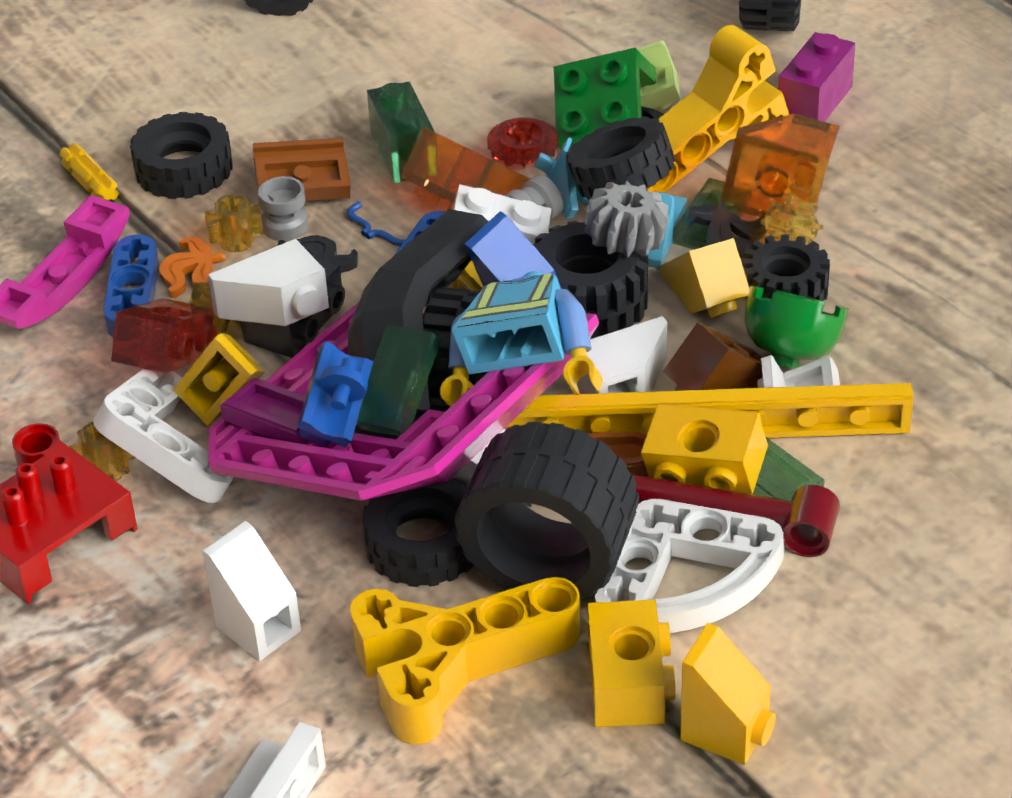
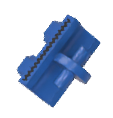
(334, 397)

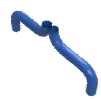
(367, 227)

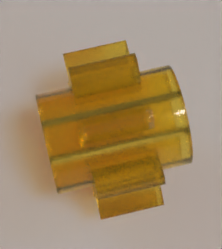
(792, 219)
(234, 223)
(102, 452)

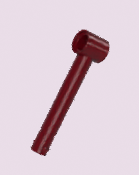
(805, 520)

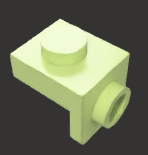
(666, 90)

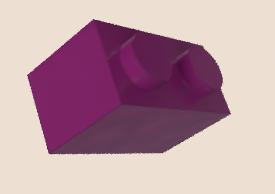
(818, 76)

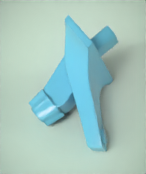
(560, 174)

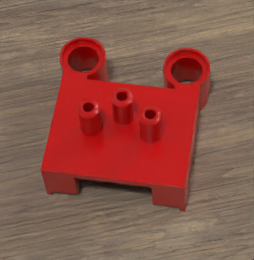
(51, 502)

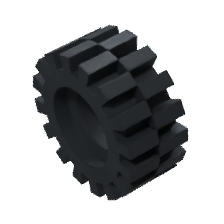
(804, 264)

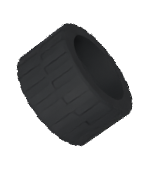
(559, 472)

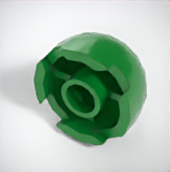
(792, 326)

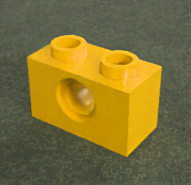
(705, 447)
(628, 663)

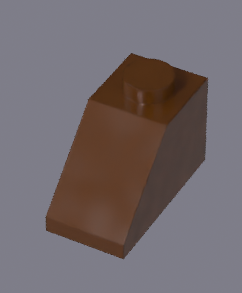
(713, 362)

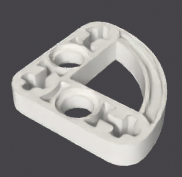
(685, 612)

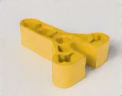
(725, 97)
(432, 652)

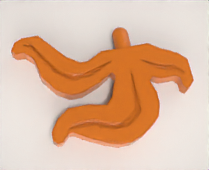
(177, 265)

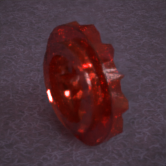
(511, 140)

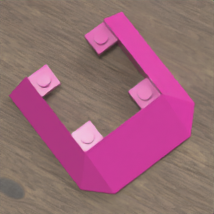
(379, 466)

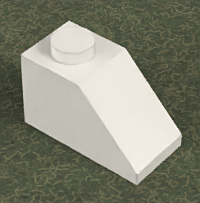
(270, 287)

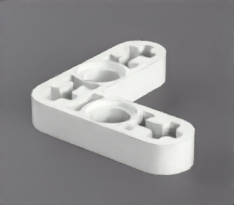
(134, 422)

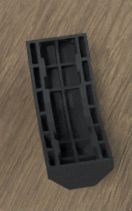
(407, 285)

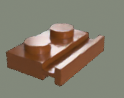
(314, 162)

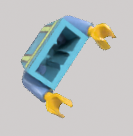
(519, 326)

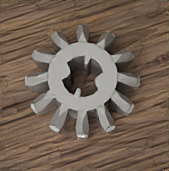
(626, 219)

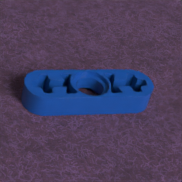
(125, 273)

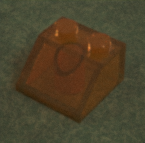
(778, 159)
(441, 165)

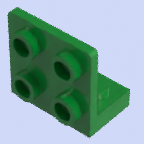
(599, 92)

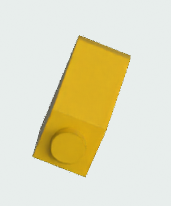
(708, 278)
(216, 377)
(723, 699)

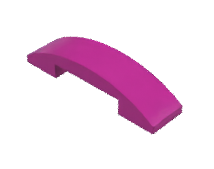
(89, 241)

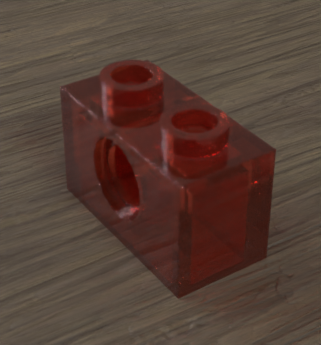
(162, 334)

